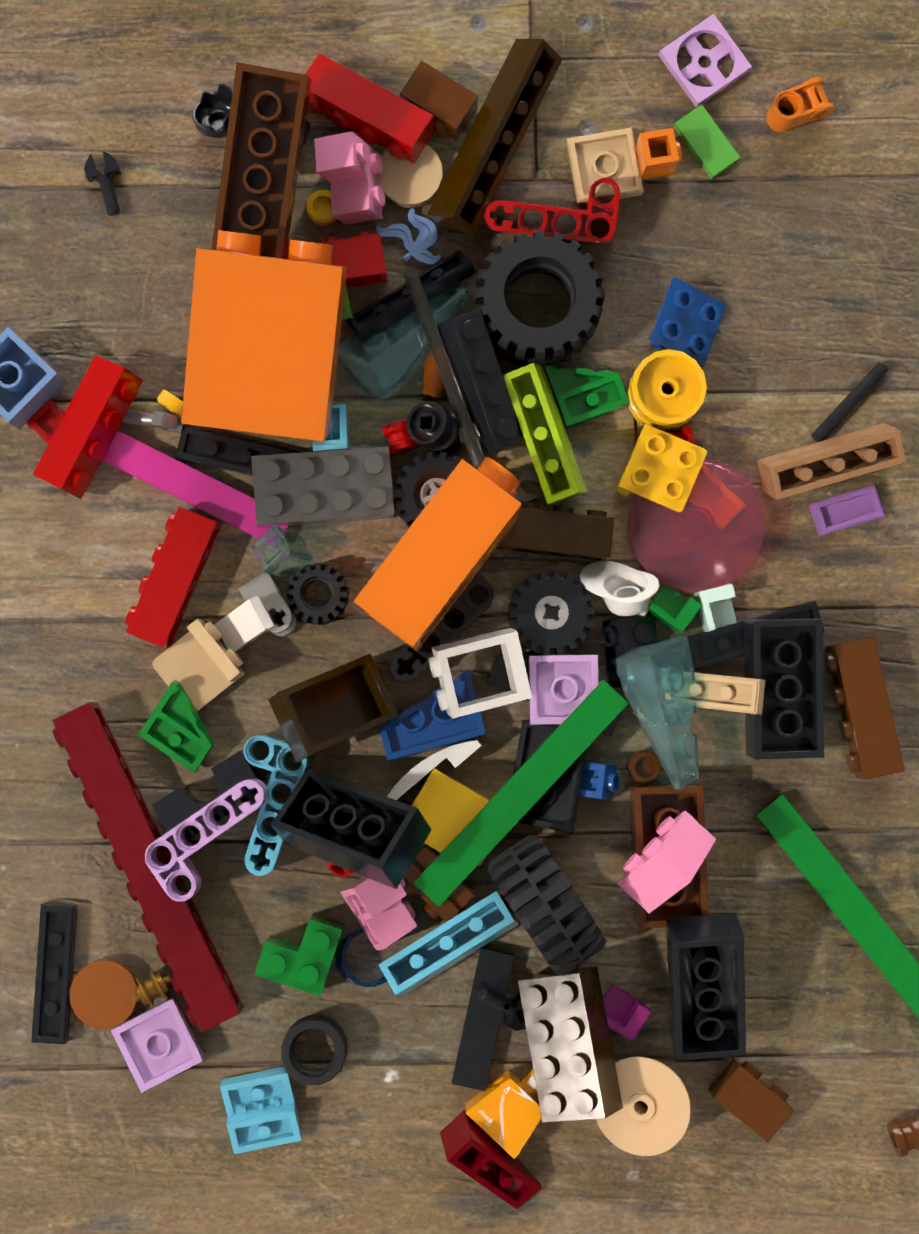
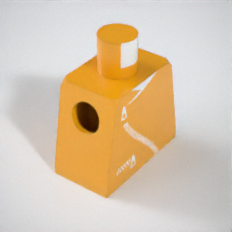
(507, 1110)

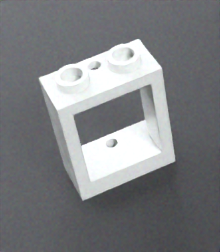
(514, 664)

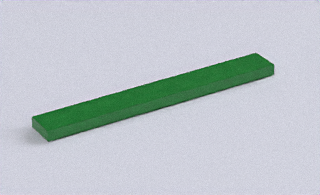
(520, 793)
(843, 898)

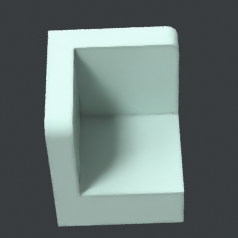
(716, 607)

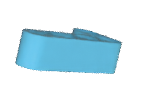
(280, 775)

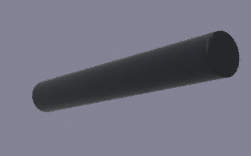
(849, 402)

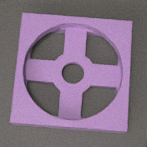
(699, 94)

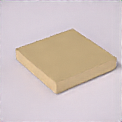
(601, 156)

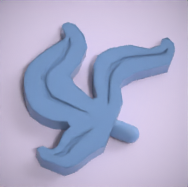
(426, 239)

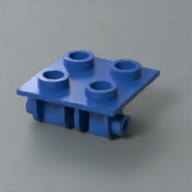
(687, 321)

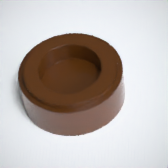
(644, 767)

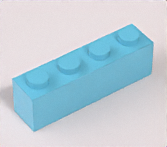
(448, 944)

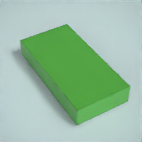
(706, 142)

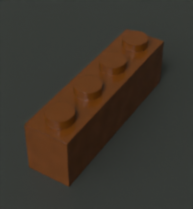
(864, 708)

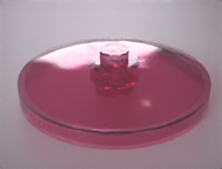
(709, 539)

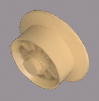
(653, 1109)

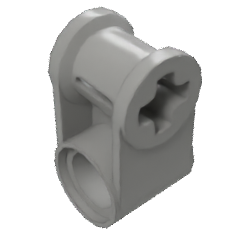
(273, 601)

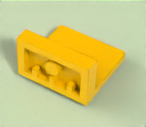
(661, 468)

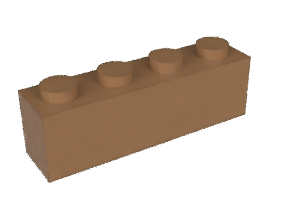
(831, 461)

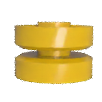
(683, 382)

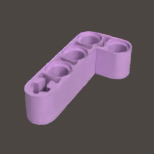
(209, 828)

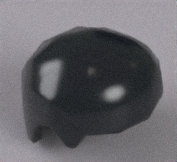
(213, 112)

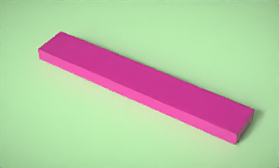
(184, 483)

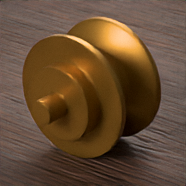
(151, 989)

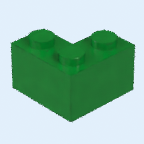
(306, 964)

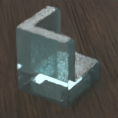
(282, 552)

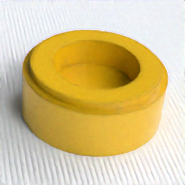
(320, 208)
(170, 402)

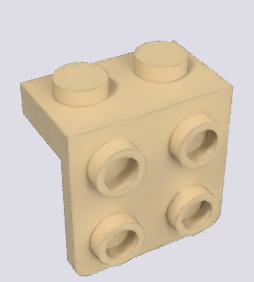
(200, 664)

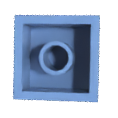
(24, 379)

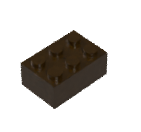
(332, 707)

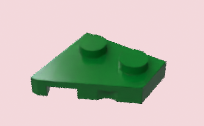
(585, 393)
(178, 729)

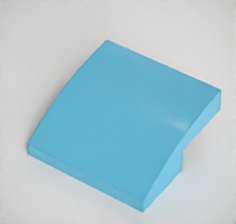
(260, 1110)

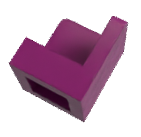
(624, 1012)

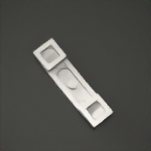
(455, 754)

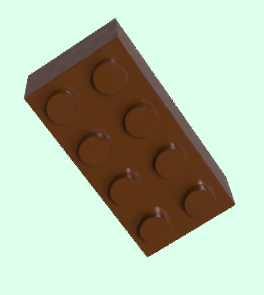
(648, 809)

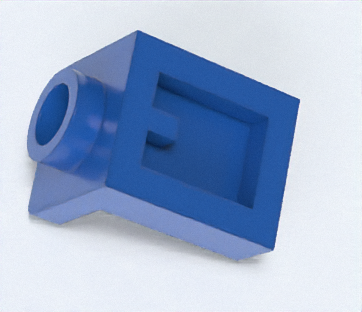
(599, 781)

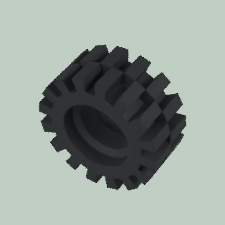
(303, 579)

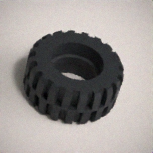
(547, 257)
(546, 905)

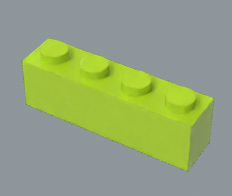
(544, 433)

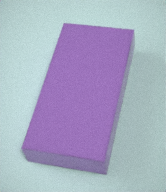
(847, 510)

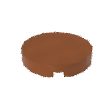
(103, 993)

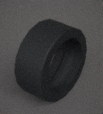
(290, 1062)

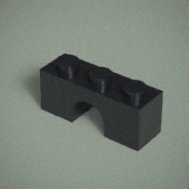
(182, 804)

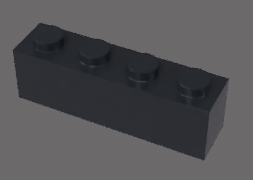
(480, 380)

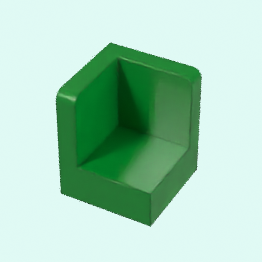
(673, 609)

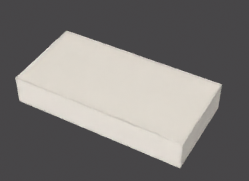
(244, 624)

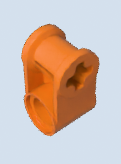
(805, 104)

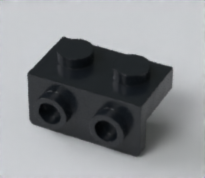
(623, 636)

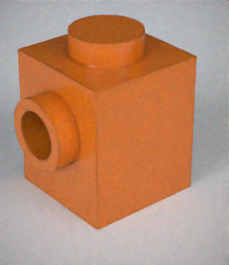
(658, 153)

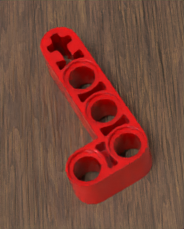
(551, 214)

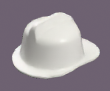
(622, 587)

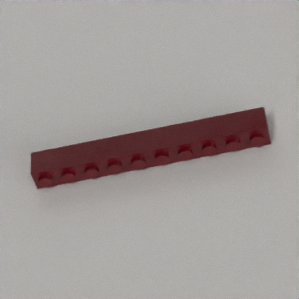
(131, 829)

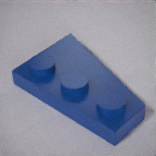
(429, 728)

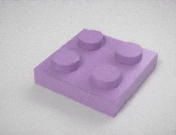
(559, 685)
(158, 1044)

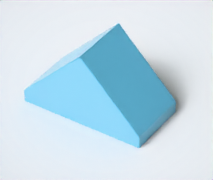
(339, 432)

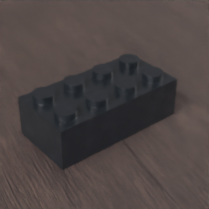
(791, 662)
(352, 827)
(706, 986)

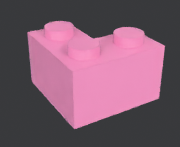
(354, 177)
(667, 861)
(380, 910)

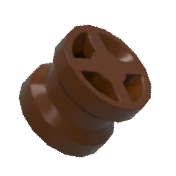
(904, 1135)

